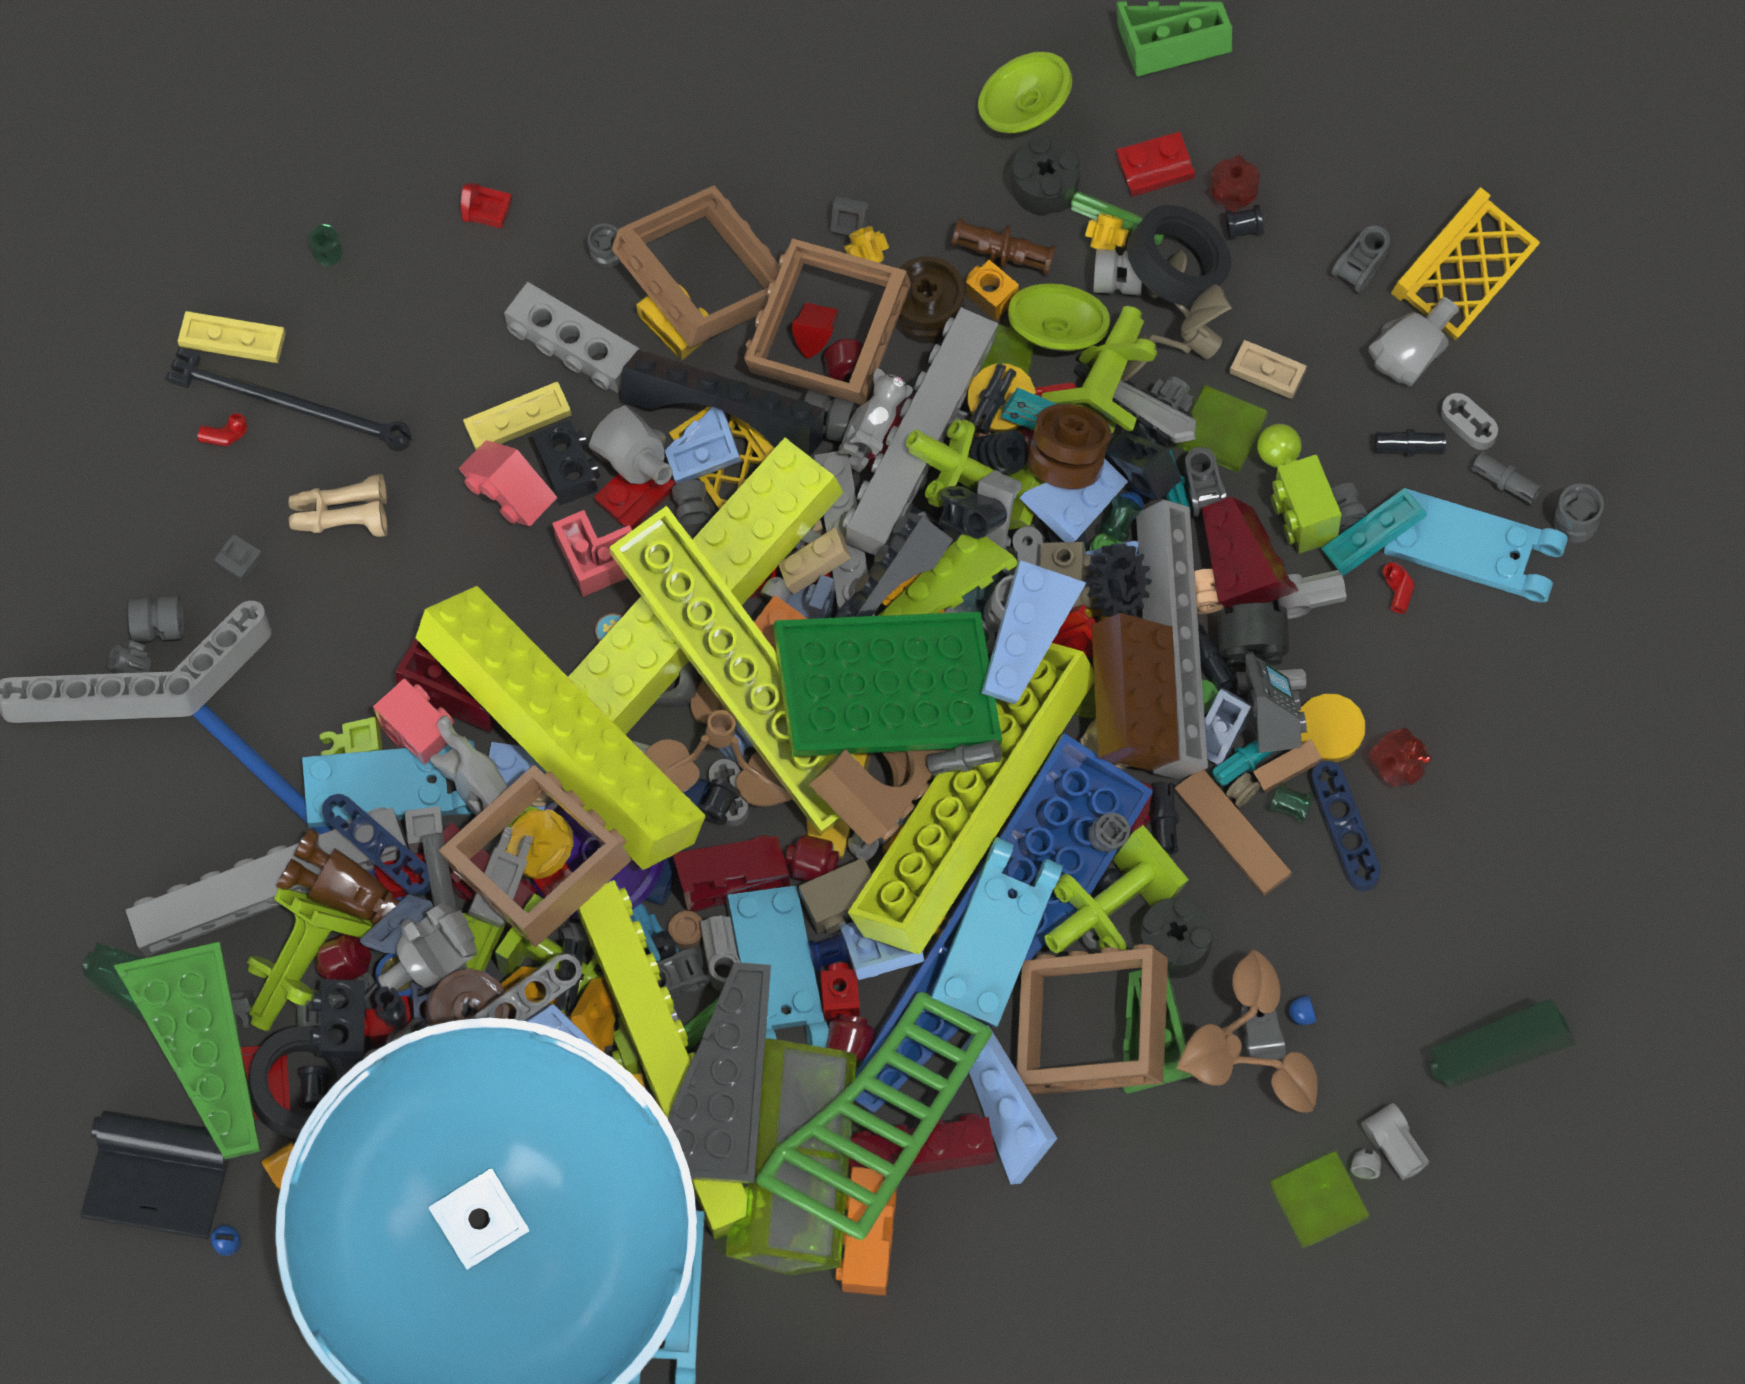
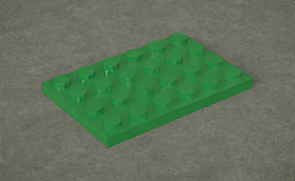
(885, 683)

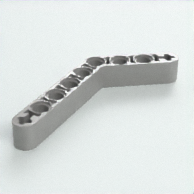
(145, 693)

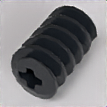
(1000, 451)

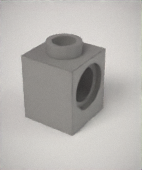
(423, 822)

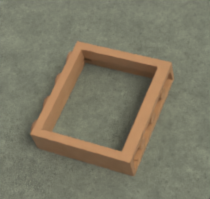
(662, 288)
(877, 340)
(572, 891)
(1146, 1071)

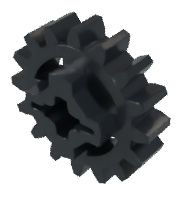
(1118, 580)

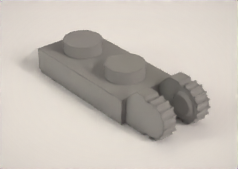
(505, 872)

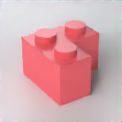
(507, 477)
(588, 555)
(411, 720)

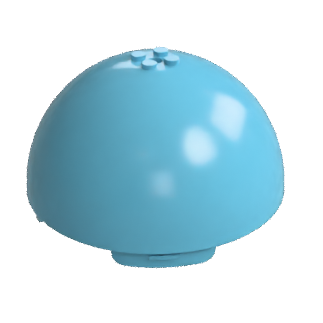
(580, 1197)

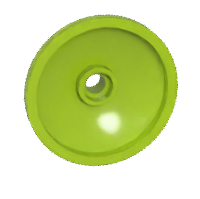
(1025, 92)
(1058, 317)

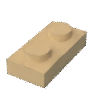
(1268, 369)
(814, 560)

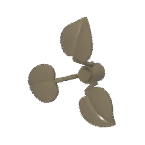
(1194, 331)

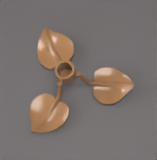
(755, 782)
(1214, 1050)

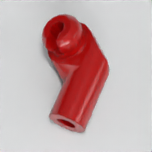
(224, 436)
(1401, 585)

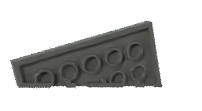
(722, 1091)

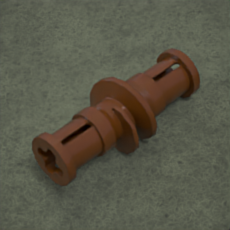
(1003, 245)

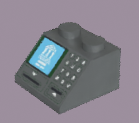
(1274, 708)

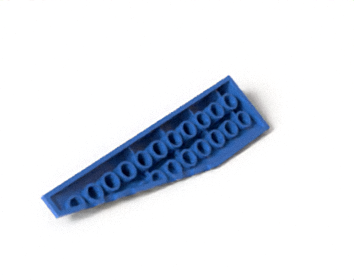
(1045, 823)

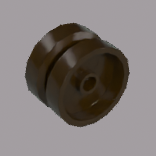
(932, 299)

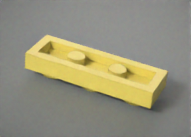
(231, 337)
(518, 416)

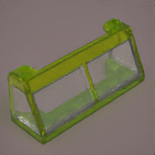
(795, 1088)

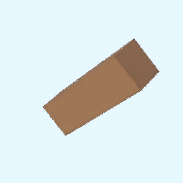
(1288, 766)

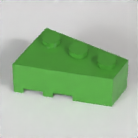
(1173, 35)
(1174, 1032)

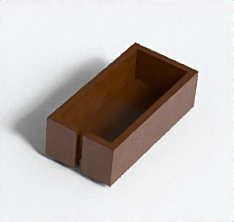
(1135, 692)

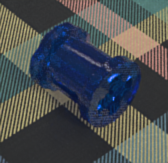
(828, 951)

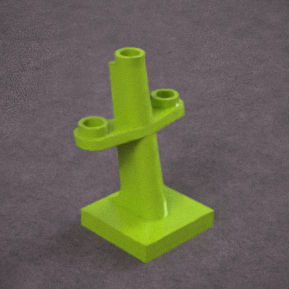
(1107, 369)
(957, 466)
(1146, 872)
(311, 930)
(515, 949)

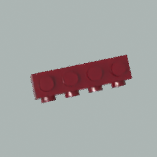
(947, 1147)

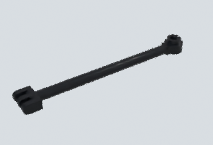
(191, 370)

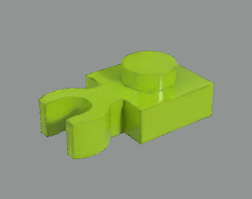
(356, 737)

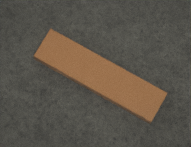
(1232, 832)

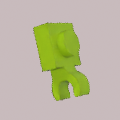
(625, 1055)

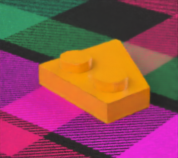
(596, 1013)

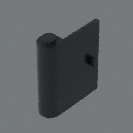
(155, 1168)

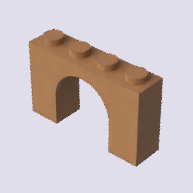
(865, 802)

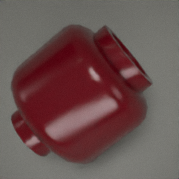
(842, 358)
(811, 858)
(343, 958)
(850, 1035)

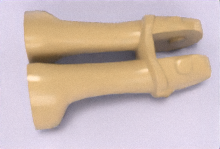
(371, 514)

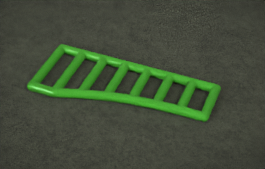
(843, 1105)

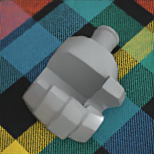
(1412, 343)
(631, 447)
(431, 948)

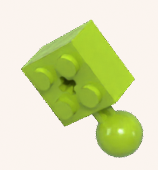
(1299, 490)

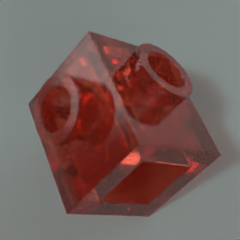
(1235, 183)
(1400, 758)

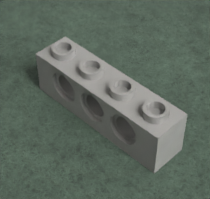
(536, 305)

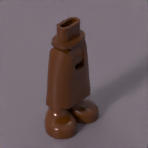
(340, 884)

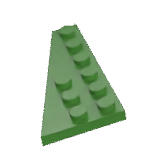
(194, 1022)

